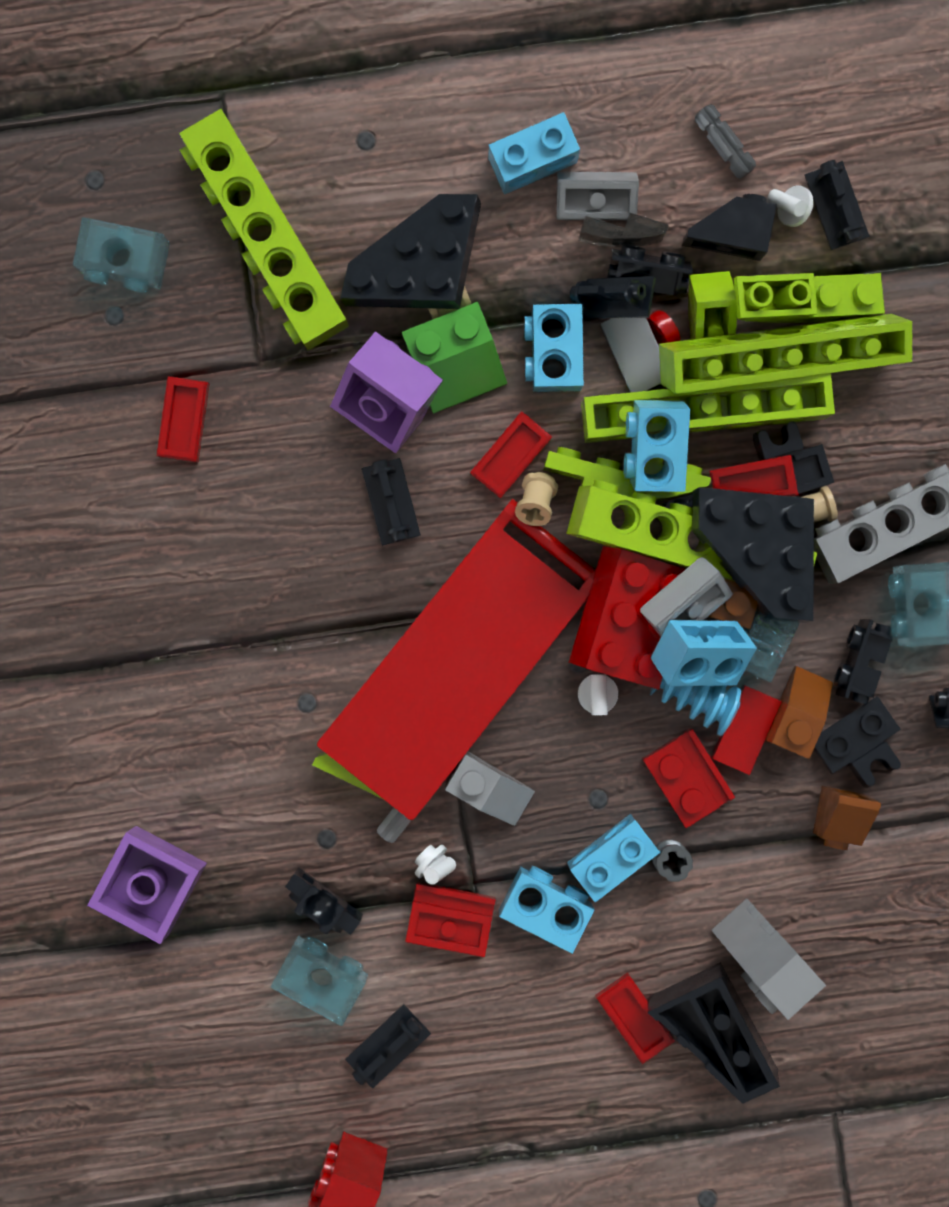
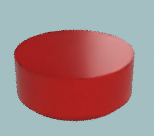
(663, 327)

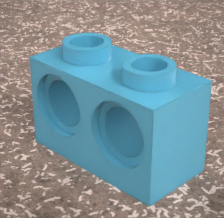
(533, 153)
(565, 348)
(668, 444)
(703, 653)
(612, 858)
(541, 917)

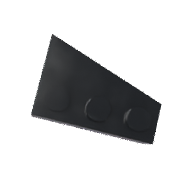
(718, 1030)

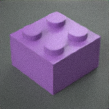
(385, 392)
(147, 884)

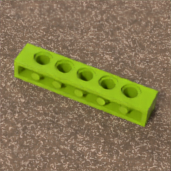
(217, 138)
(785, 353)
(716, 409)
(593, 522)

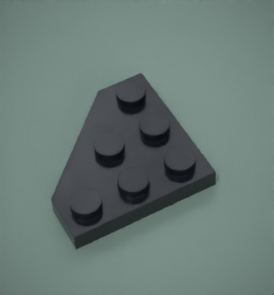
(419, 260)
(762, 546)

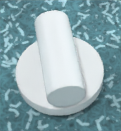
(793, 205)
(598, 694)
(434, 864)

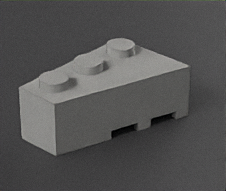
(770, 964)

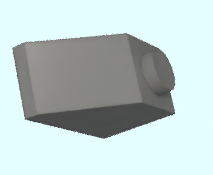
(489, 789)

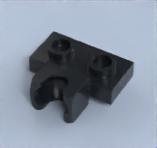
(809, 465)
(860, 741)
(322, 904)

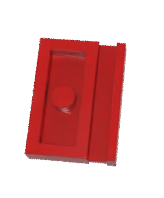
(688, 778)
(450, 919)

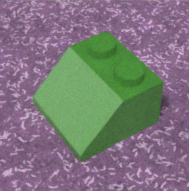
(460, 353)

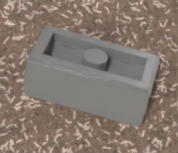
(596, 195)
(634, 352)
(688, 597)

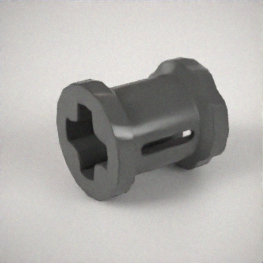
(683, 865)

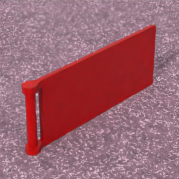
(456, 665)

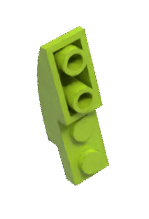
(807, 297)
(568, 463)

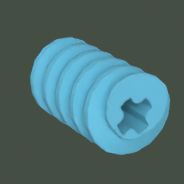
(711, 700)

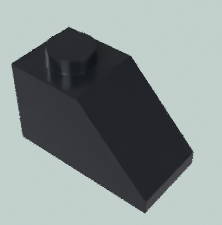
(735, 229)

